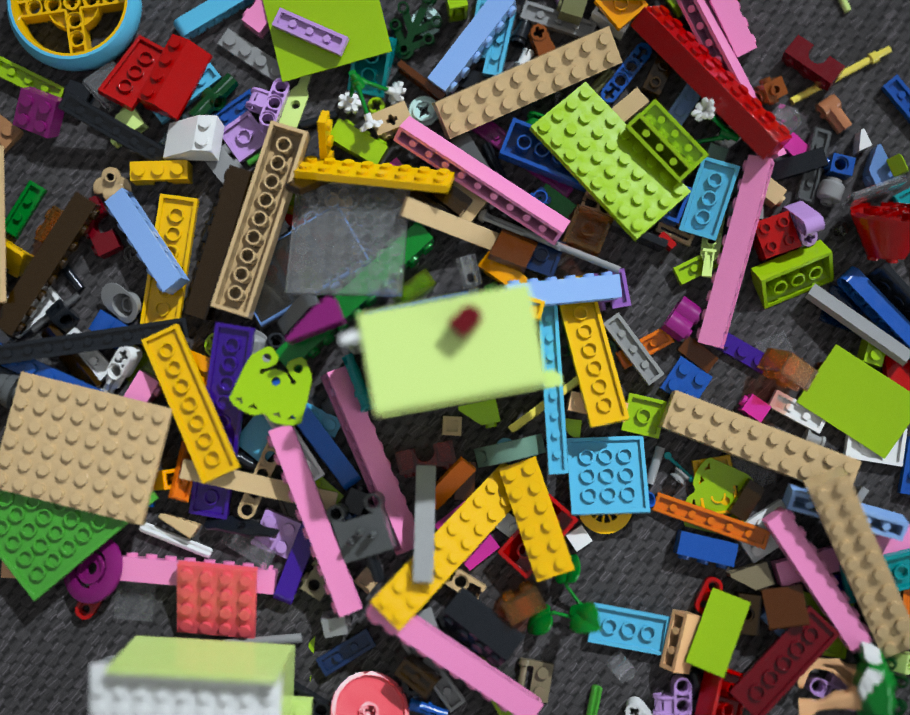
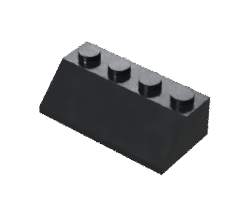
(480, 627)

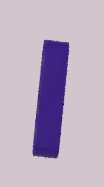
(293, 569)

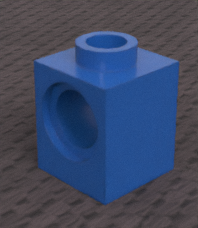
(847, 166)

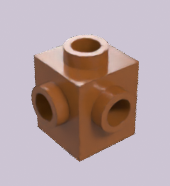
(770, 90)

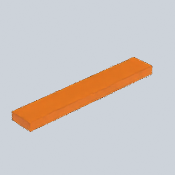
(711, 520)

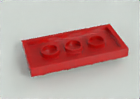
(131, 73)

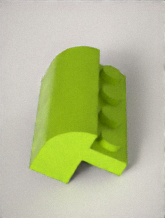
(667, 140)

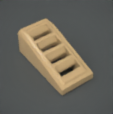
(185, 526)

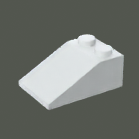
(194, 139)

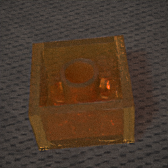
(587, 230)
(787, 369)
(522, 602)

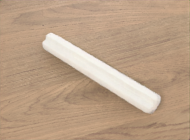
(176, 540)

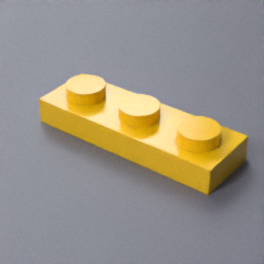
(325, 138)

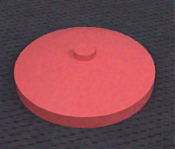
(369, 695)

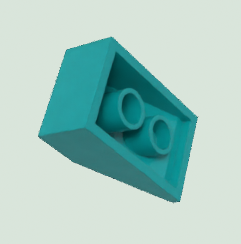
(376, 70)

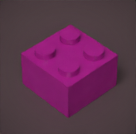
(38, 112)

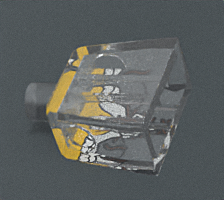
(465, 266)

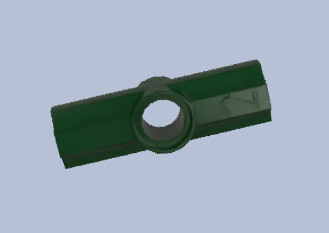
(214, 97)

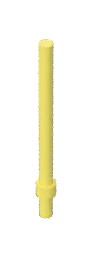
(871, 58)

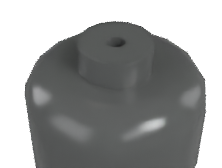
(327, 407)

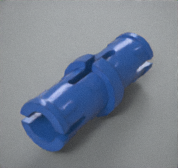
(426, 708)

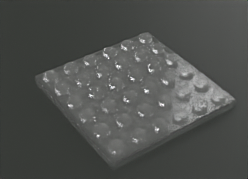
(348, 241)

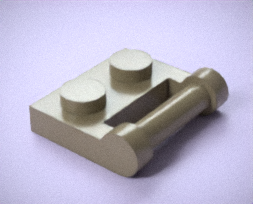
(540, 677)

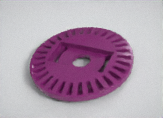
(100, 583)

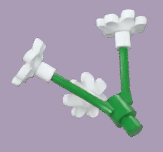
(351, 101)
(706, 110)

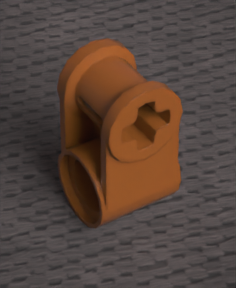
(542, 44)

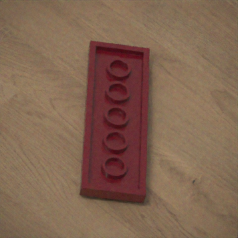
(783, 664)

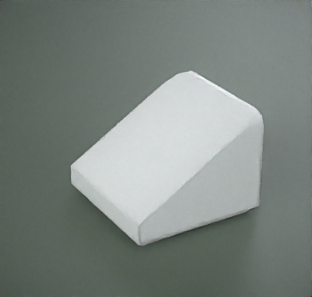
(861, 142)

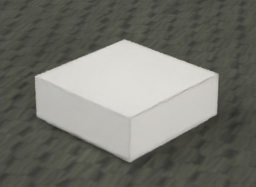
(578, 538)

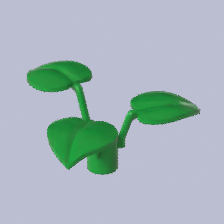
(583, 615)

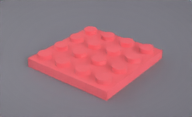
(216, 599)

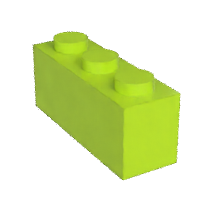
(359, 143)

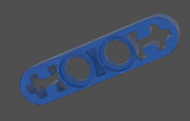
(625, 73)

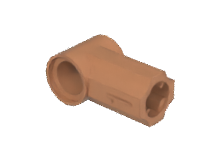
(831, 111)

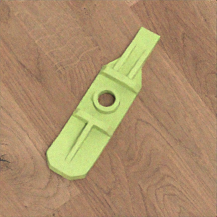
(299, 96)
(710, 252)

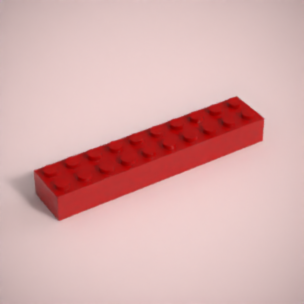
(711, 80)

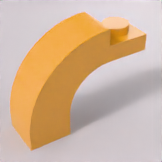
(500, 272)

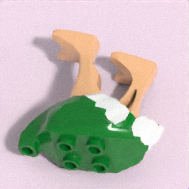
(868, 683)

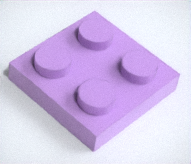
(244, 136)
(287, 533)

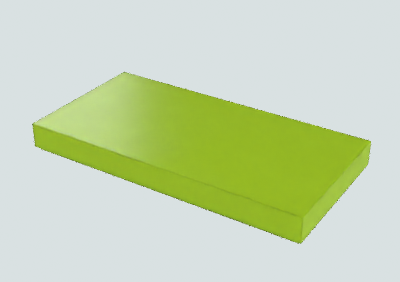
(718, 632)

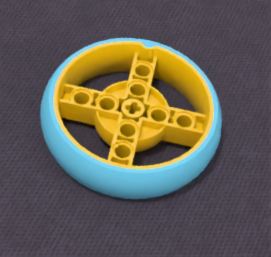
(81, 56)

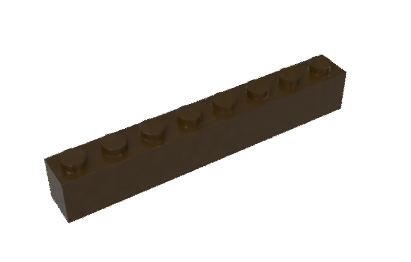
(218, 242)
(47, 263)

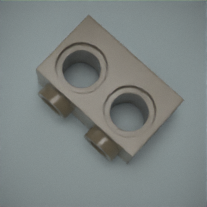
(316, 593)

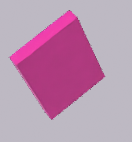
(481, 552)

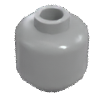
(830, 191)

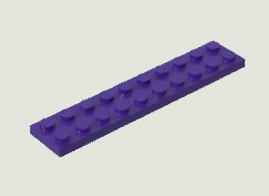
(229, 354)

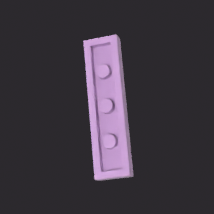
(310, 32)

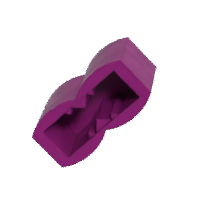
(681, 319)

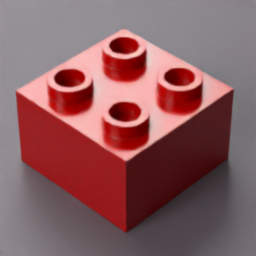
(775, 236)

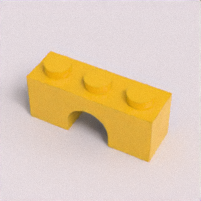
(154, 171)

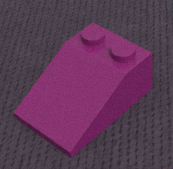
(321, 318)

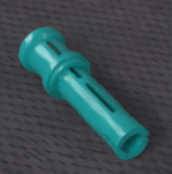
(361, 392)

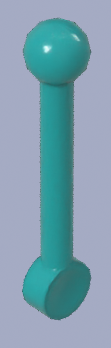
(667, 455)

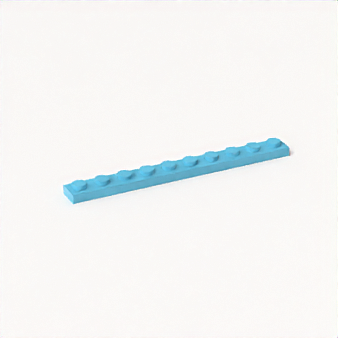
(554, 396)

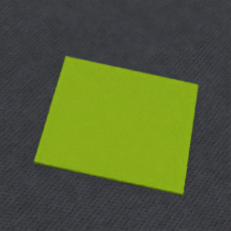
(357, 19)

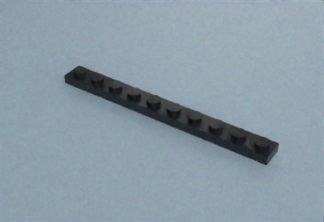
(84, 341)

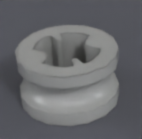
(679, 476)

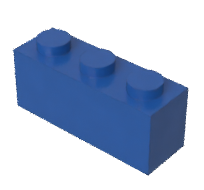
(705, 549)

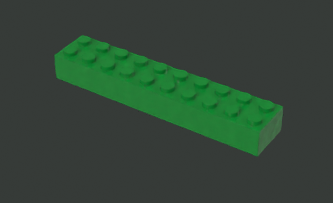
(418, 243)

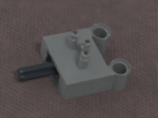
(364, 534)

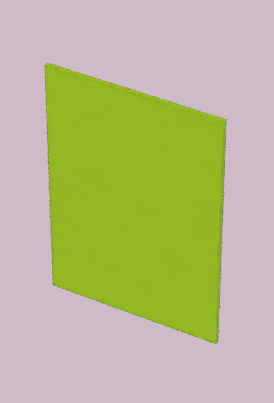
(859, 401)

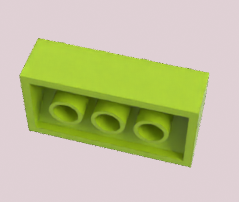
(793, 273)

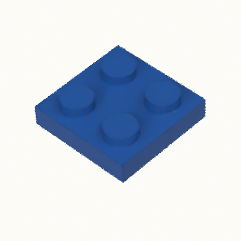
(686, 379)

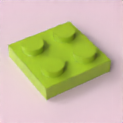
(644, 415)

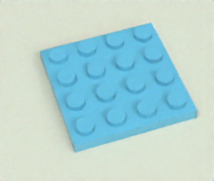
(607, 475)

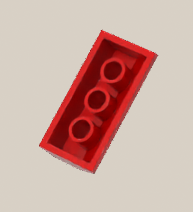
(174, 77)
(514, 549)
(714, 695)

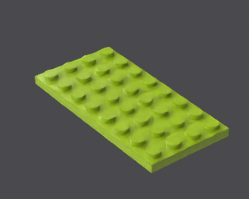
(609, 161)

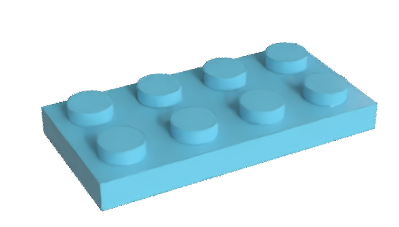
(709, 198)
(630, 629)

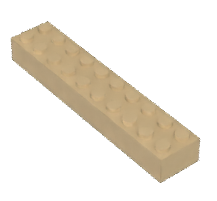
(527, 82)
(260, 221)
(751, 439)
(861, 559)

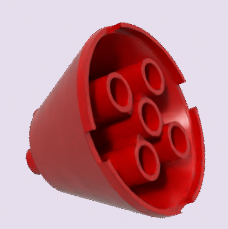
(883, 230)

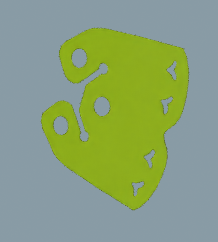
(268, 398)
(716, 482)

